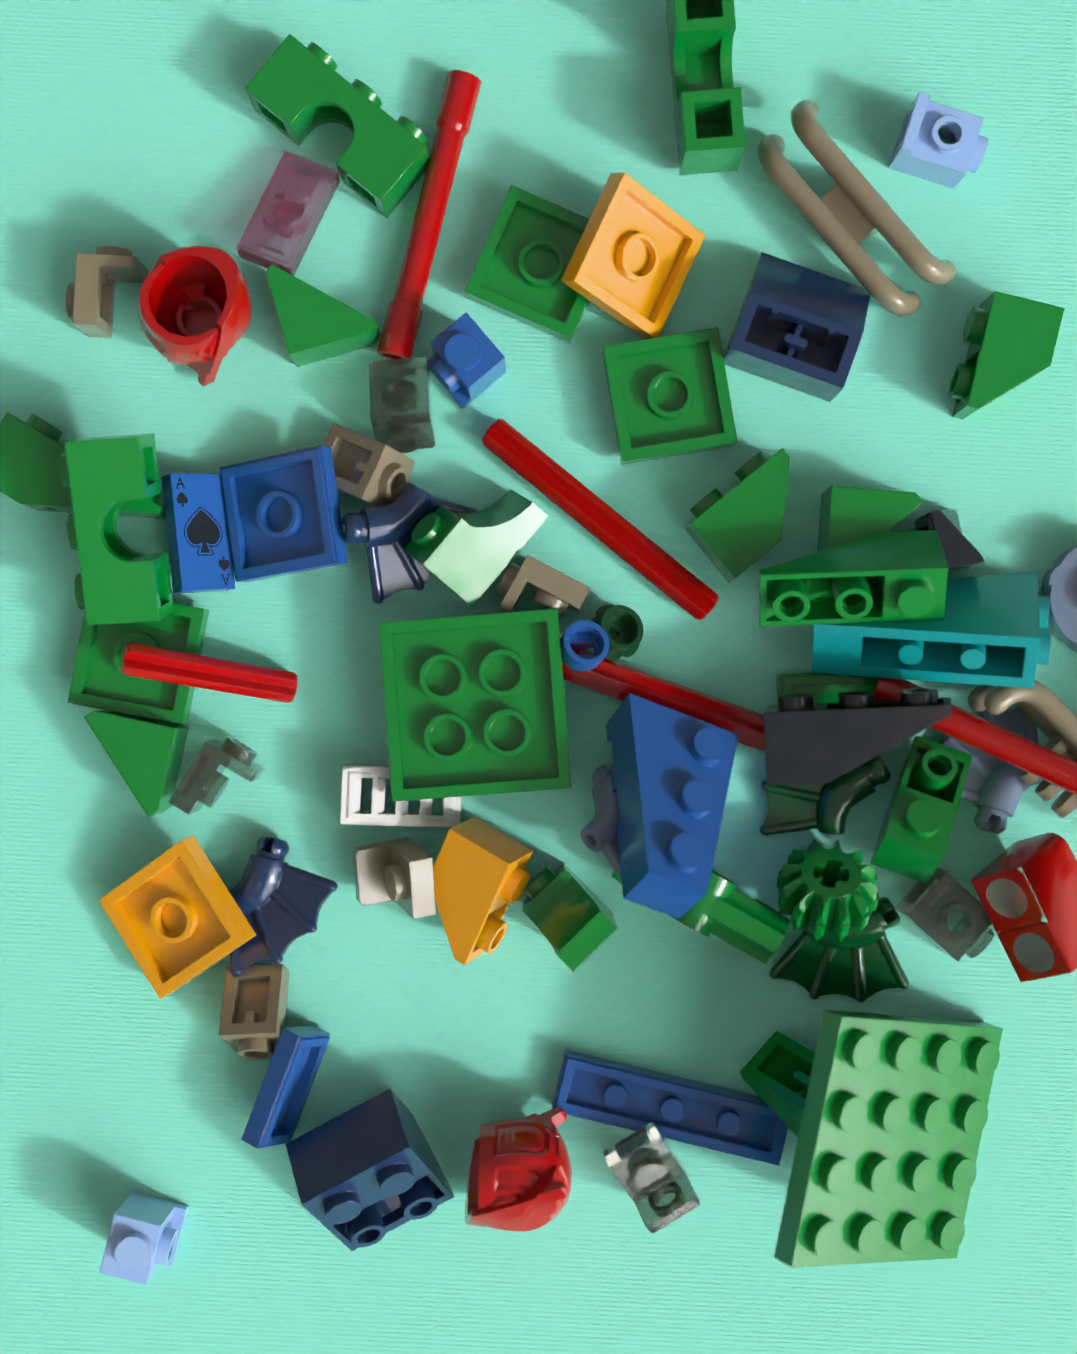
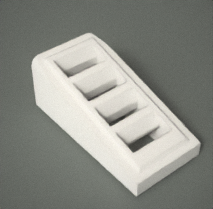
(351, 802)

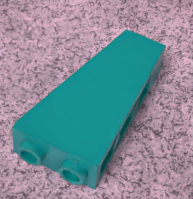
(988, 636)

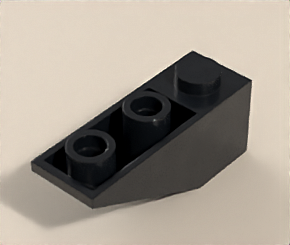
(827, 740)

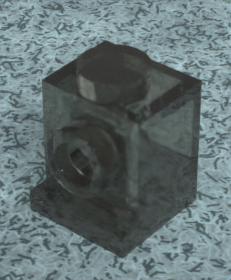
(928, 908)

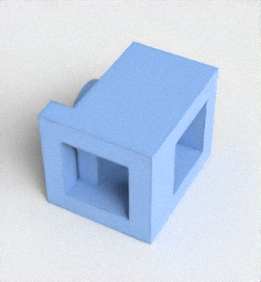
(925, 155)
(142, 1237)

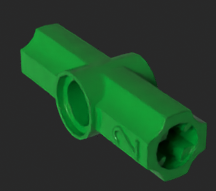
(735, 919)

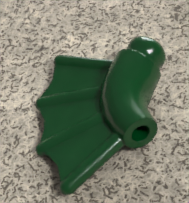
(821, 804)
(850, 967)

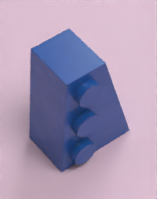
(670, 801)

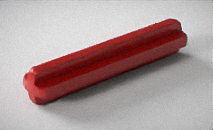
(208, 673)

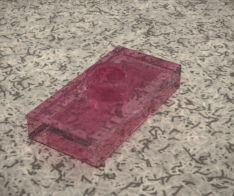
(288, 213)

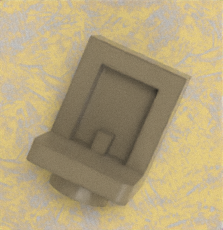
(92, 295)

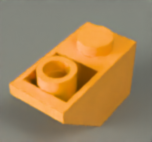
(474, 885)

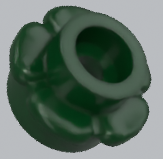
(626, 625)

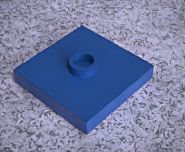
(283, 514)

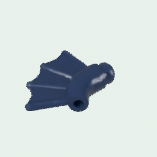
(385, 534)
(277, 903)

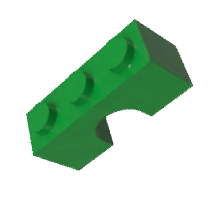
(302, 91)
(704, 95)
(113, 578)

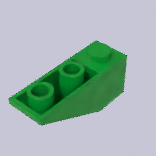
(32, 472)
(859, 582)

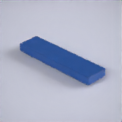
(677, 1106)

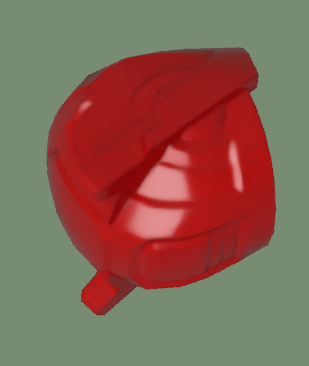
(195, 308)
(519, 1173)

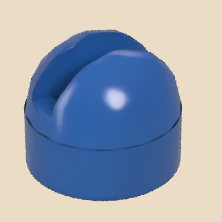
(583, 636)

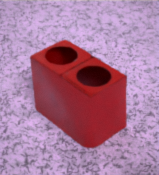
(1033, 946)

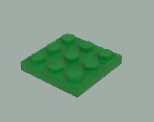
(475, 705)

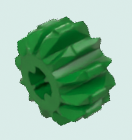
(827, 890)

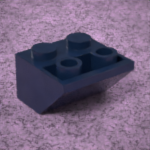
(798, 328)
(368, 1171)

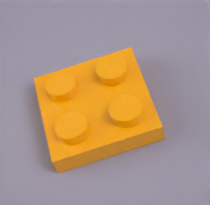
(633, 256)
(177, 917)

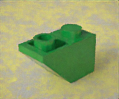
(1008, 346)
(745, 521)
(922, 810)

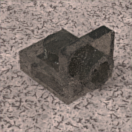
(401, 403)
(204, 778)
(652, 1177)

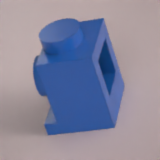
(465, 360)

